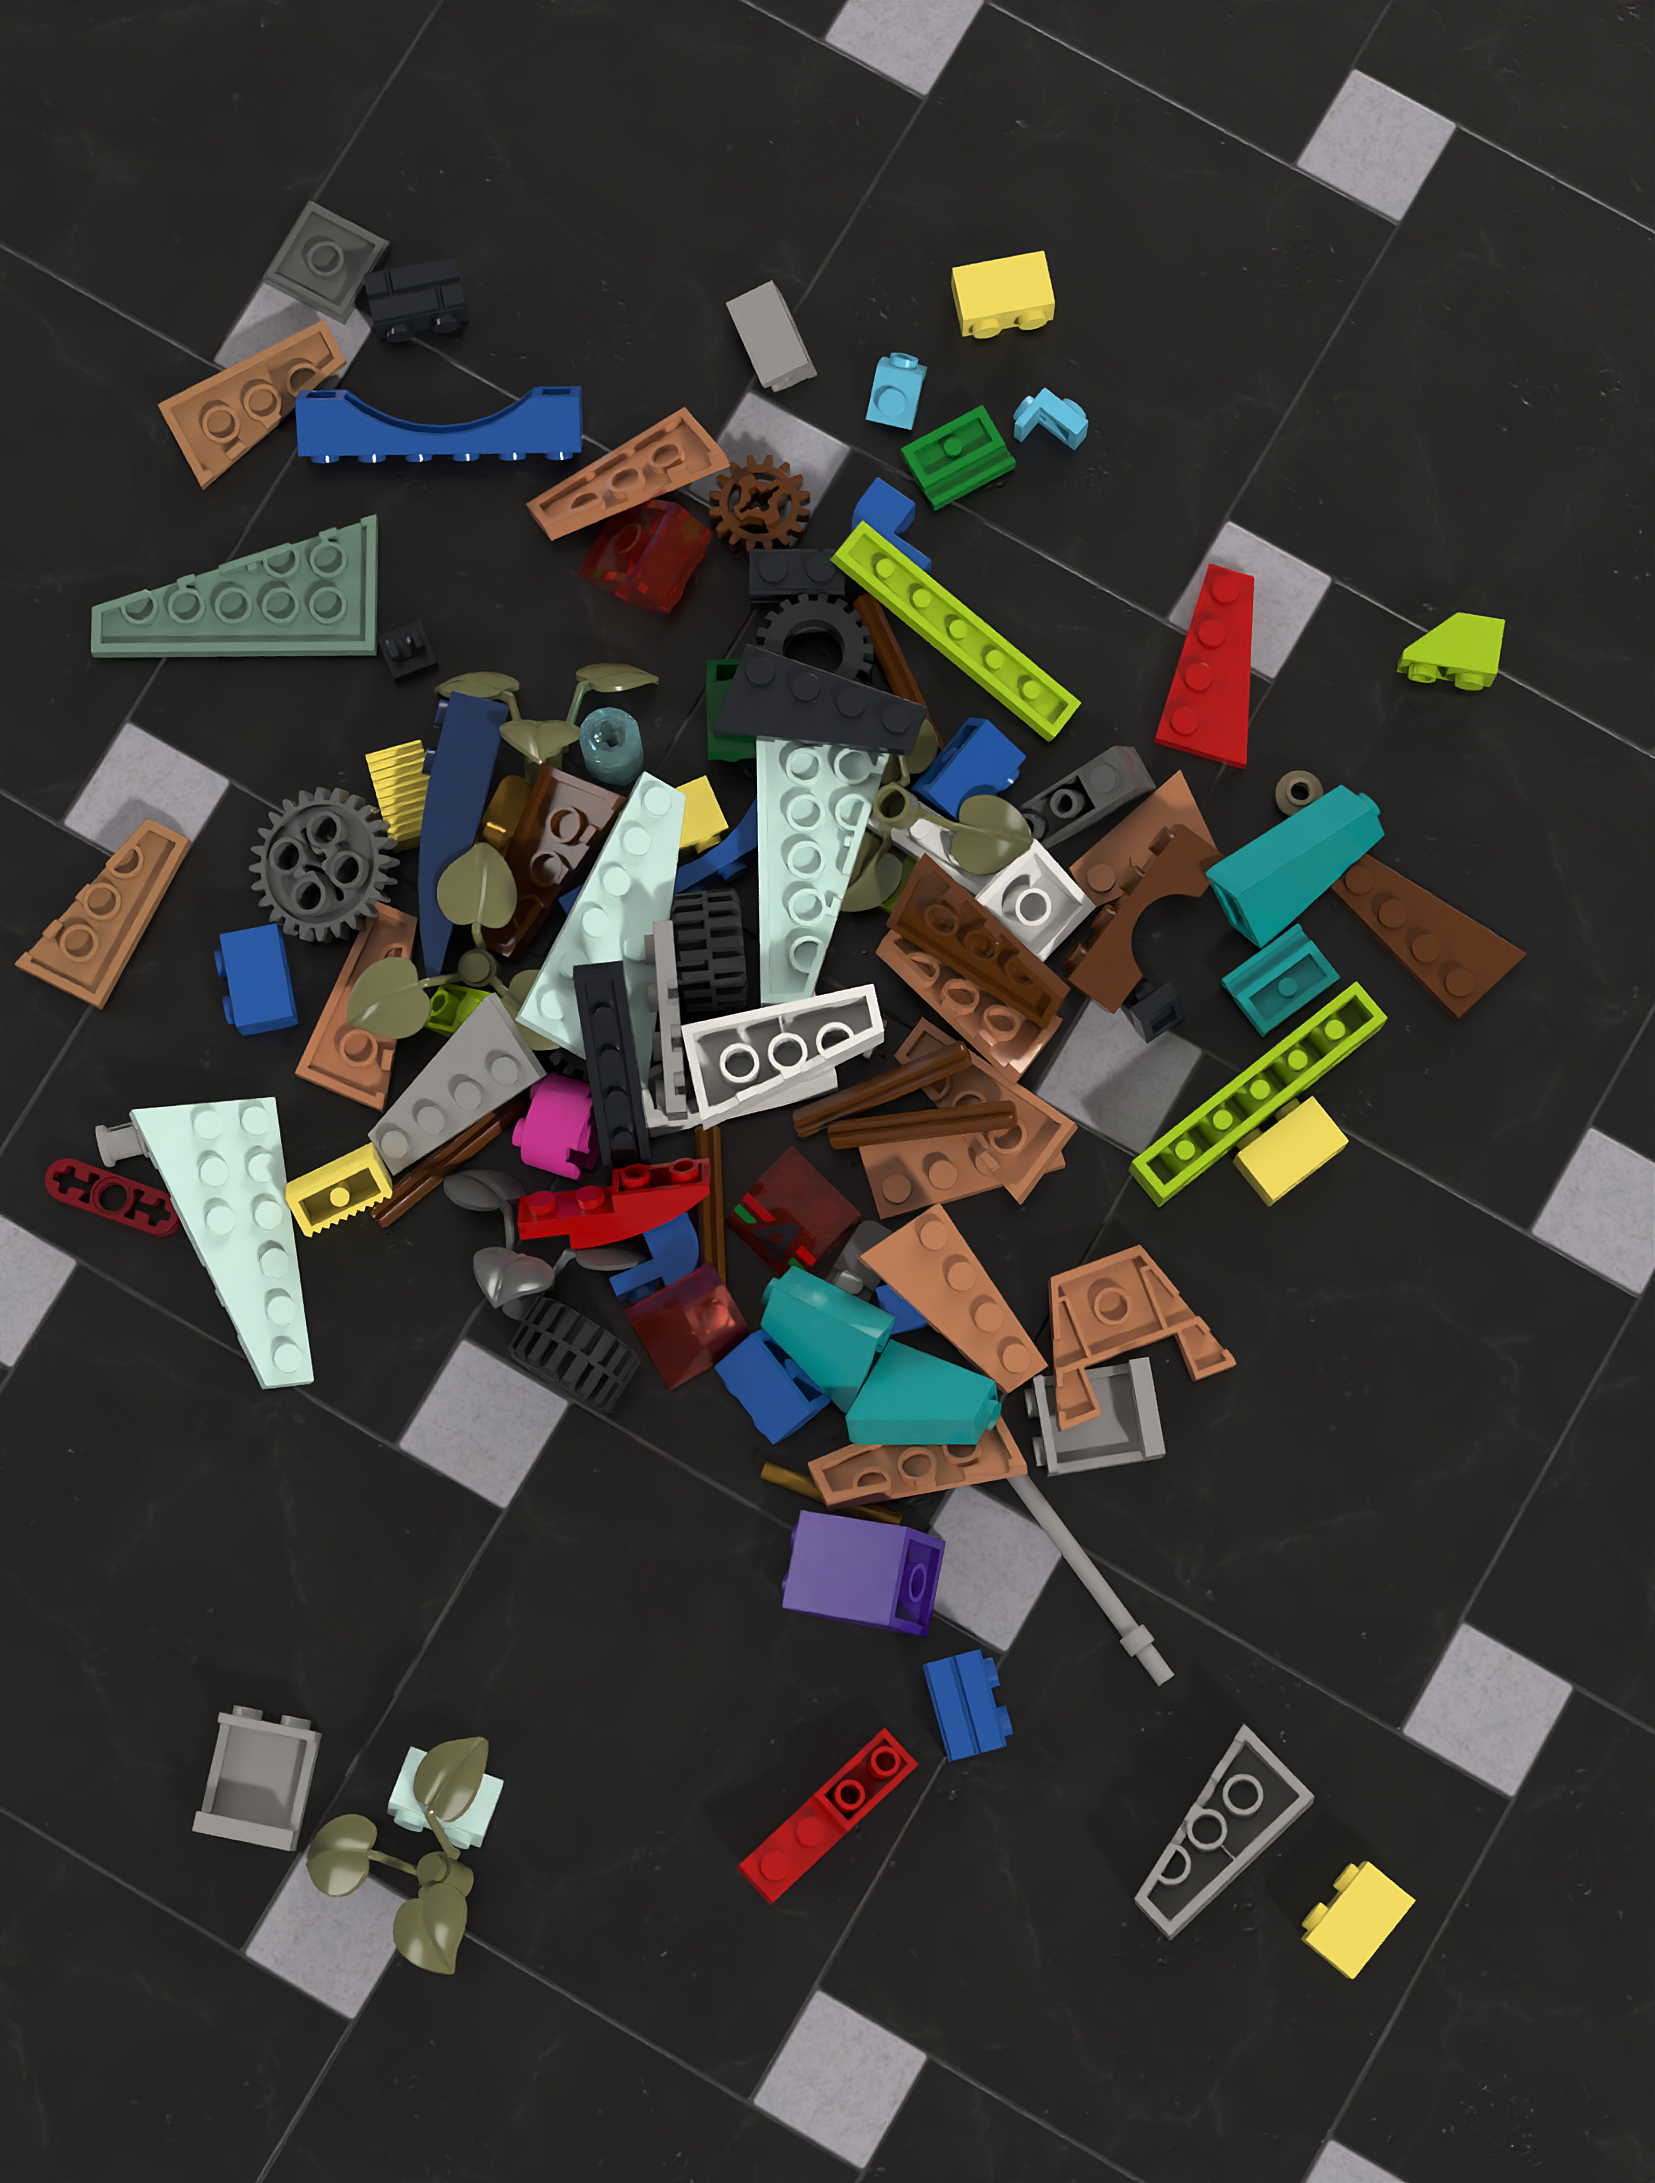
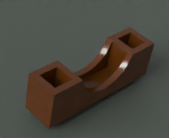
(1105, 965)

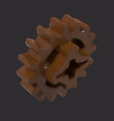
(751, 490)

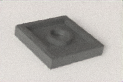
(326, 262)

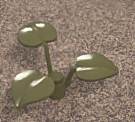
(545, 740)
(986, 839)
(471, 890)
(430, 1926)

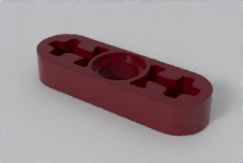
(85, 1173)

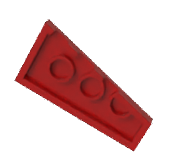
(1212, 680)

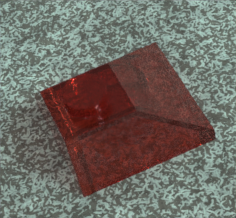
(689, 1325)

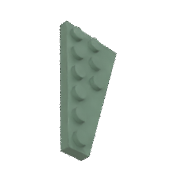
(272, 603)

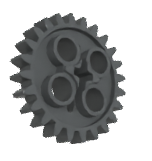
(291, 889)

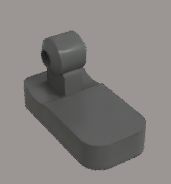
(848, 1271)

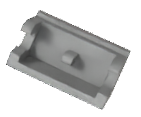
(771, 337)

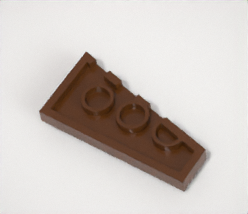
(548, 849)
(967, 938)
(1429, 938)

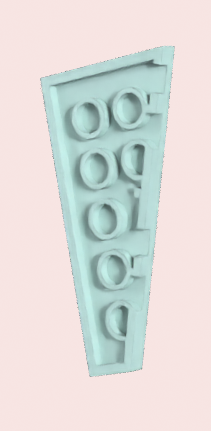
(809, 837)
(609, 919)
(230, 1197)

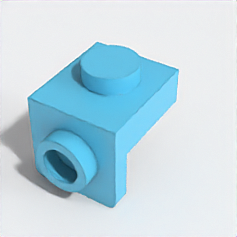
(896, 390)
(1059, 417)

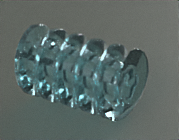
(617, 763)

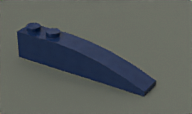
(454, 805)

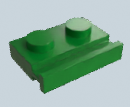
(958, 458)

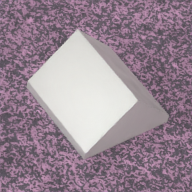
(1036, 901)

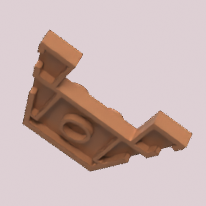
(1111, 1311)

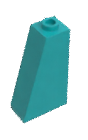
(1294, 863)

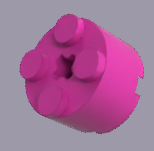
(559, 1127)

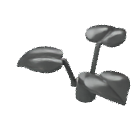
(517, 1278)

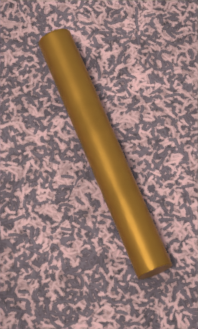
(805, 1485)

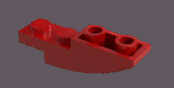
(634, 1204)
(827, 1816)

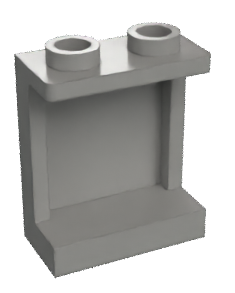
(1123, 1433)
(259, 1779)

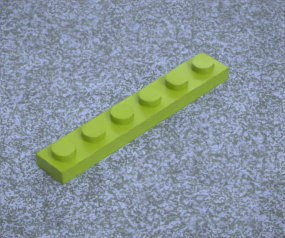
(955, 631)

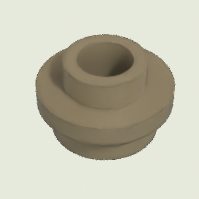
(1283, 795)

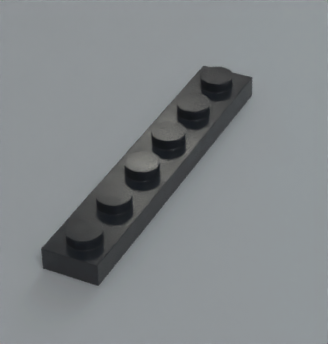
(612, 1065)

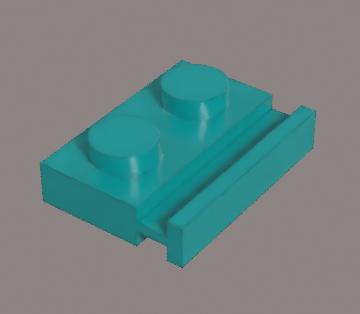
(1280, 980)

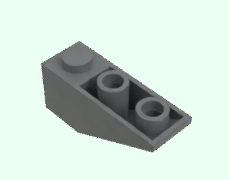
(1087, 795)

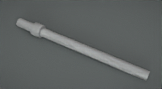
(1135, 1638)

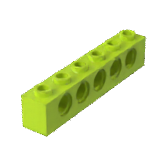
(1257, 1094)

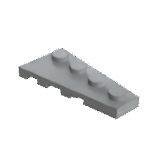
(665, 1000)
(464, 1082)

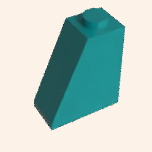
(826, 1332)
(921, 1402)

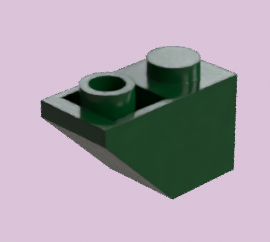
(719, 678)

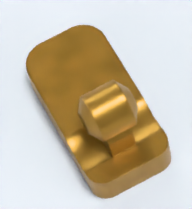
(504, 813)

